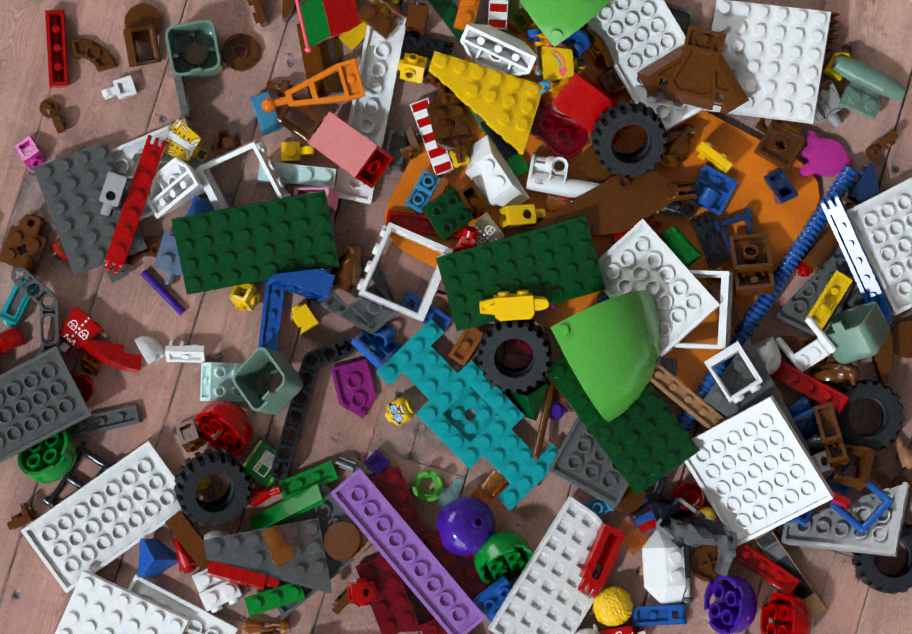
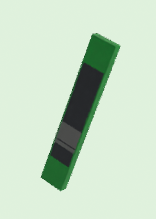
(508, 152)

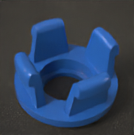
(581, 42)

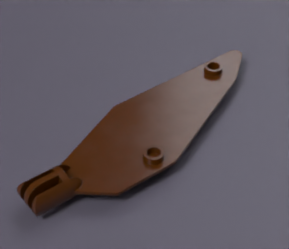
(623, 202)

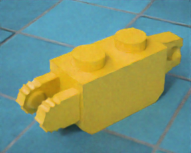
(513, 306)

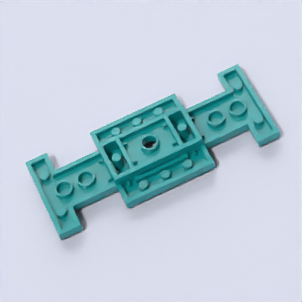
(449, 399)

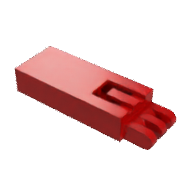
(602, 552)
(240, 576)

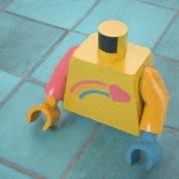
(557, 64)

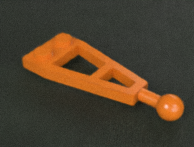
(350, 80)

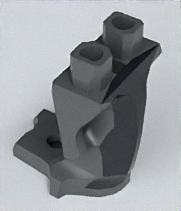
(697, 532)

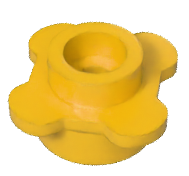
(453, 156)

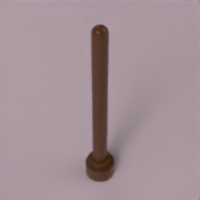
(544, 420)

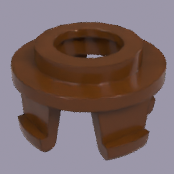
(225, 142)

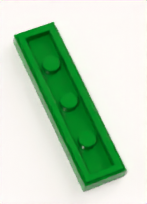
(288, 508)

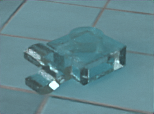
(450, 494)

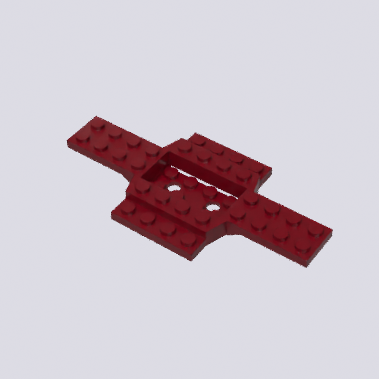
(392, 605)

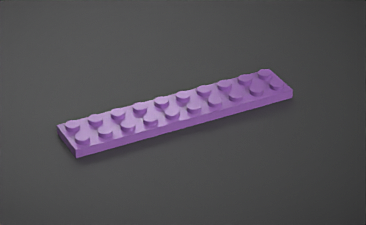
(407, 554)

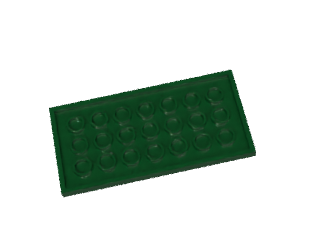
(255, 241)
(547, 261)
(640, 442)

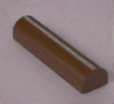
(823, 247)

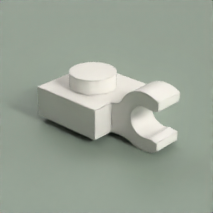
(122, 88)

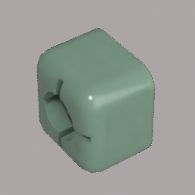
(178, 39)
(858, 332)
(260, 366)

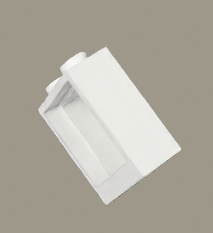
(726, 354)

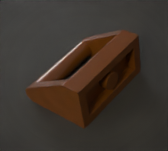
(132, 49)
(293, 128)
(863, 468)

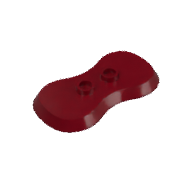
(558, 131)

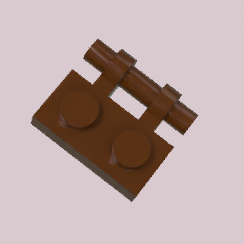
(378, 20)

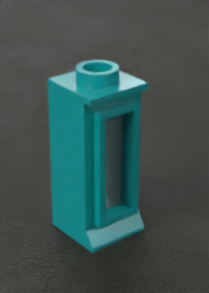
(17, 305)

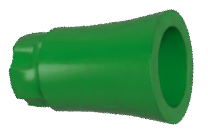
(681, 246)

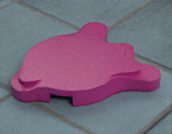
(824, 156)

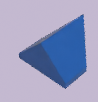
(154, 558)

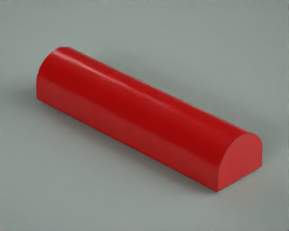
(56, 48)

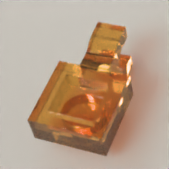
(633, 540)

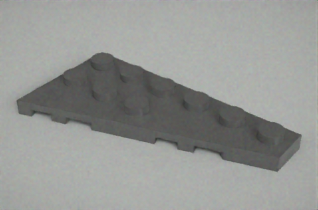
(801, 303)

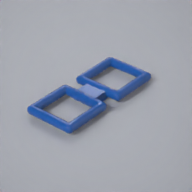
(845, 490)

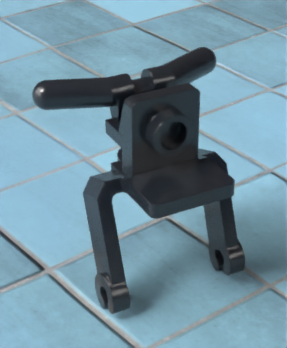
(665, 510)

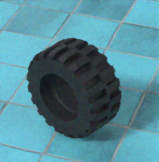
(633, 162)
(514, 378)
(891, 415)
(219, 510)
(883, 582)

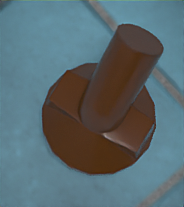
(284, 86)

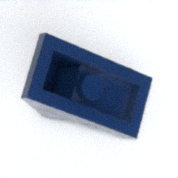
(780, 186)

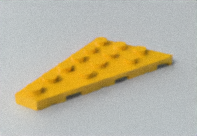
(498, 98)

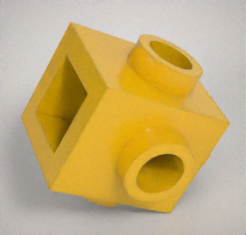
(412, 67)
(245, 297)

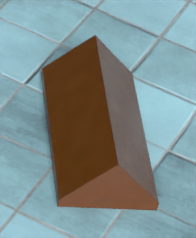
(319, 59)

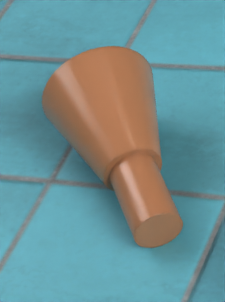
(904, 453)

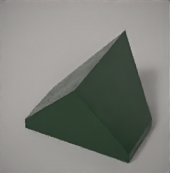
(529, 401)

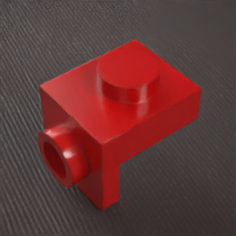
(11, 340)

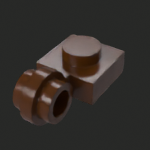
(885, 142)

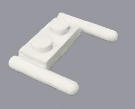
(810, 353)

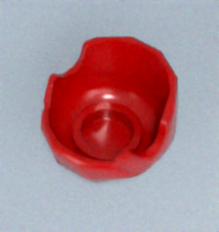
(85, 385)
(691, 494)

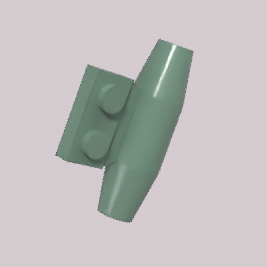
(866, 86)

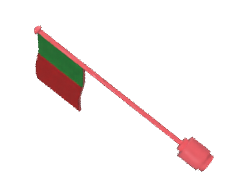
(326, 19)

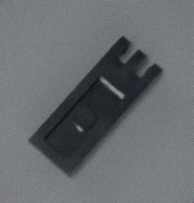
(424, 45)
(709, 240)

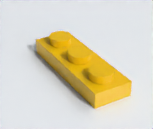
(829, 298)

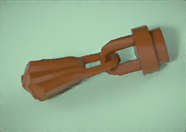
(253, 626)

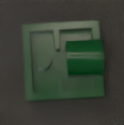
(447, 213)

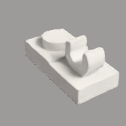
(185, 353)

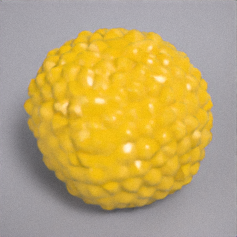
(613, 606)

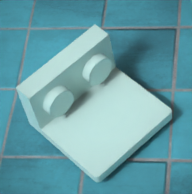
(218, 382)

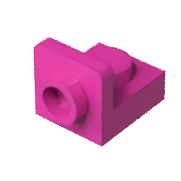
(30, 152)

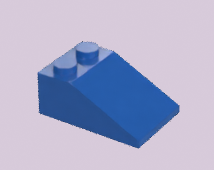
(310, 284)

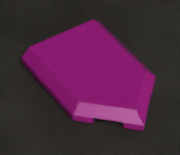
(354, 386)

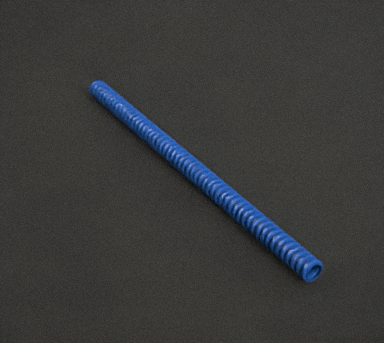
(780, 277)

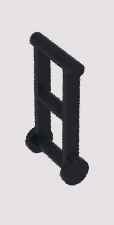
(81, 450)

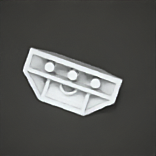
(497, 50)
(493, 175)
(173, 187)
(664, 568)

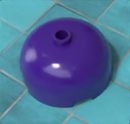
(465, 525)
(739, 608)

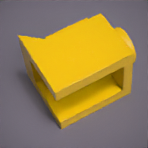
(304, 318)

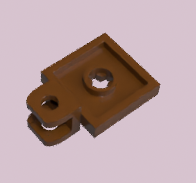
(792, 142)
(29, 236)

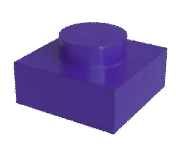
(377, 462)

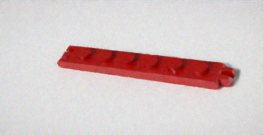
(134, 204)

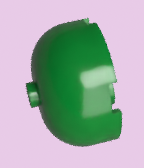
(49, 459)
(497, 548)

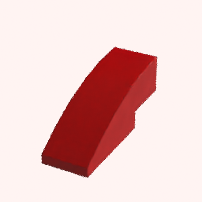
(113, 355)

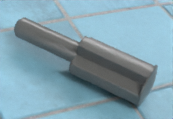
(351, 465)

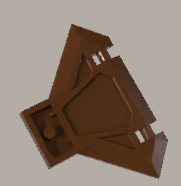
(696, 73)

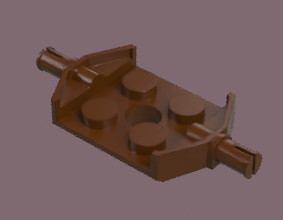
(449, 107)

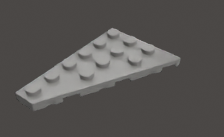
(833, 532)

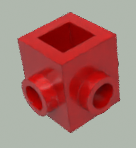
(356, 594)

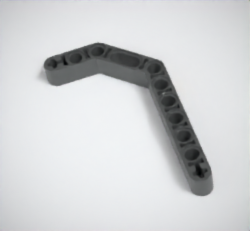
(38, 297)

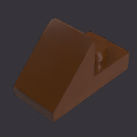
(473, 199)

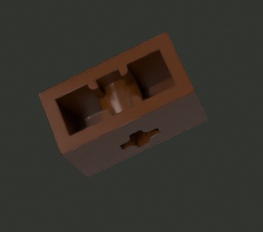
(417, 18)

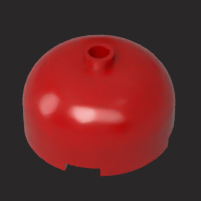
(232, 420)
(791, 610)

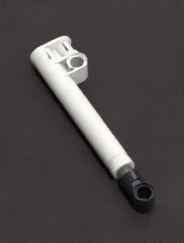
(547, 179)

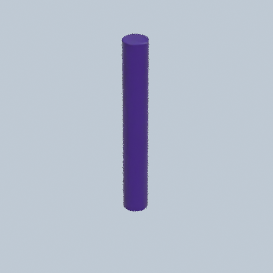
(163, 293)

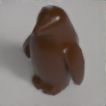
(678, 145)
(349, 268)
(835, 372)

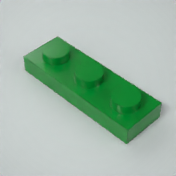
(318, 475)
(274, 598)

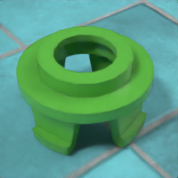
(419, 493)

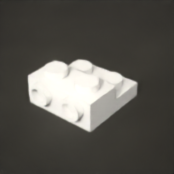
(216, 591)

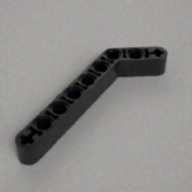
(303, 407)

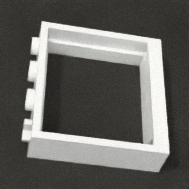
(211, 187)
(371, 266)
(724, 314)

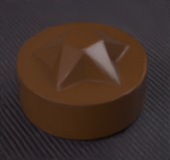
(49, 108)
(59, 123)

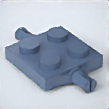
(168, 257)

